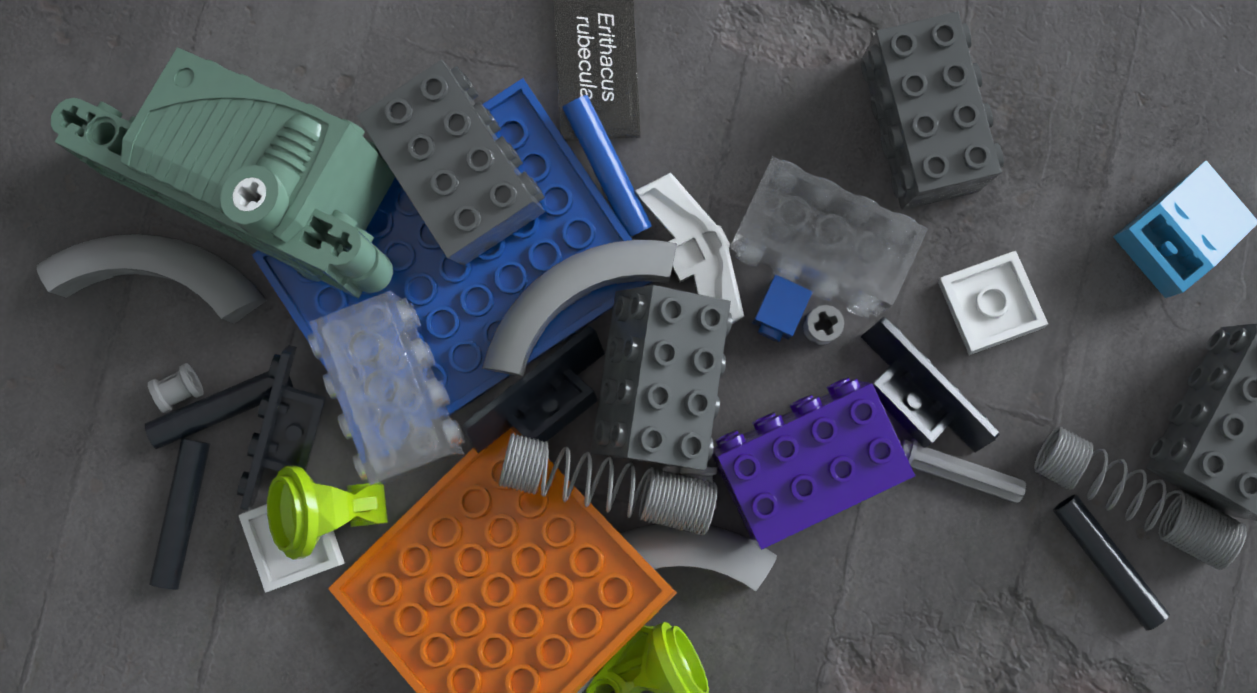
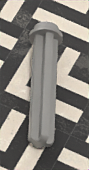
(964, 472)

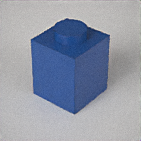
(781, 309)

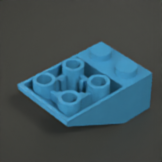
(1186, 231)

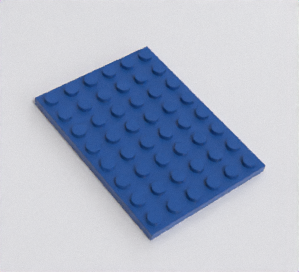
(466, 303)

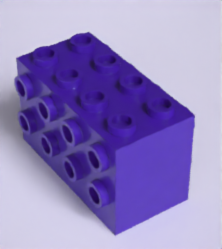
(811, 461)

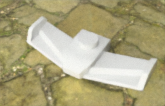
(701, 243)

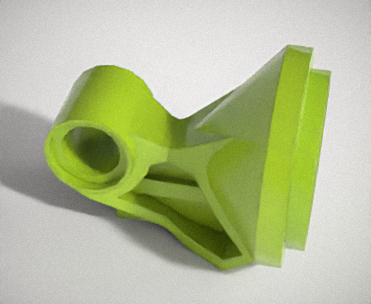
(305, 511)
(653, 661)

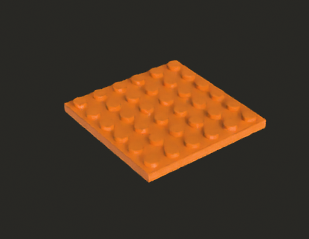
(500, 586)

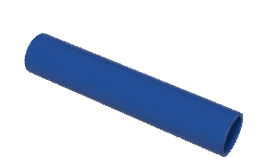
(606, 165)

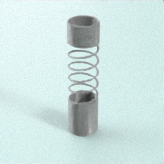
(665, 499)
(1187, 521)

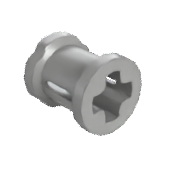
(827, 313)
(175, 388)

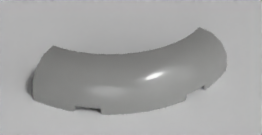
(151, 255)
(566, 284)
(715, 551)

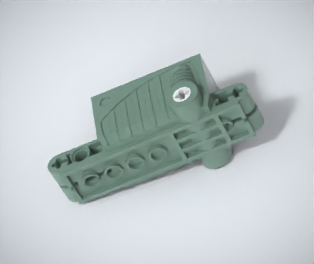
(246, 167)

